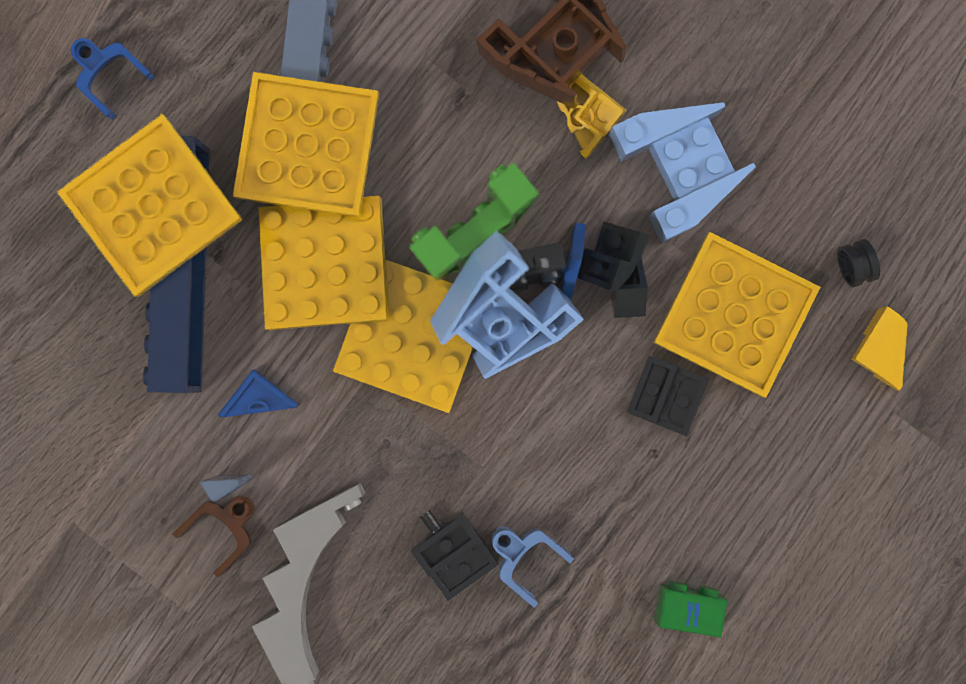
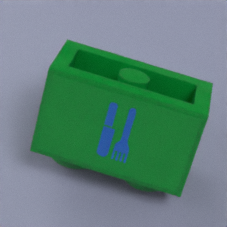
(690, 609)

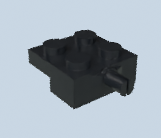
(545, 267)
(453, 554)

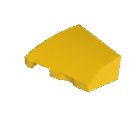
(592, 116)
(884, 347)

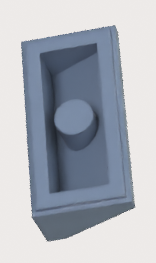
(223, 486)

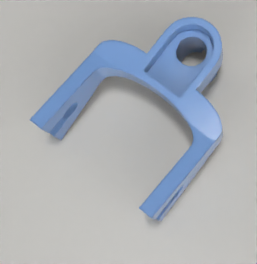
(515, 549)

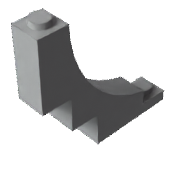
(285, 630)

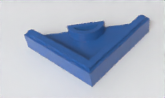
(573, 259)
(256, 396)

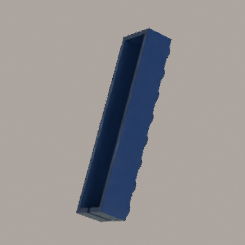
(178, 318)

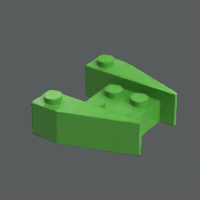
(507, 202)

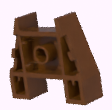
(554, 49)

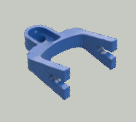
(95, 63)

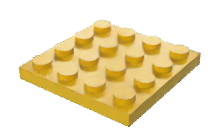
(306, 144)
(149, 205)
(323, 266)
(736, 315)
(405, 351)

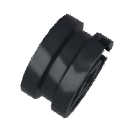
(858, 263)

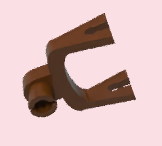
(231, 519)

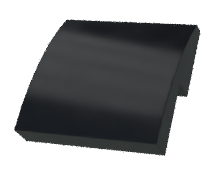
(613, 257)
(668, 395)

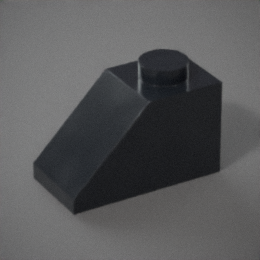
(631, 297)

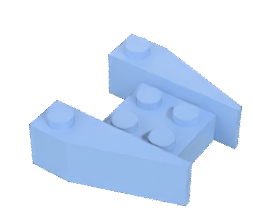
(687, 158)
(494, 317)

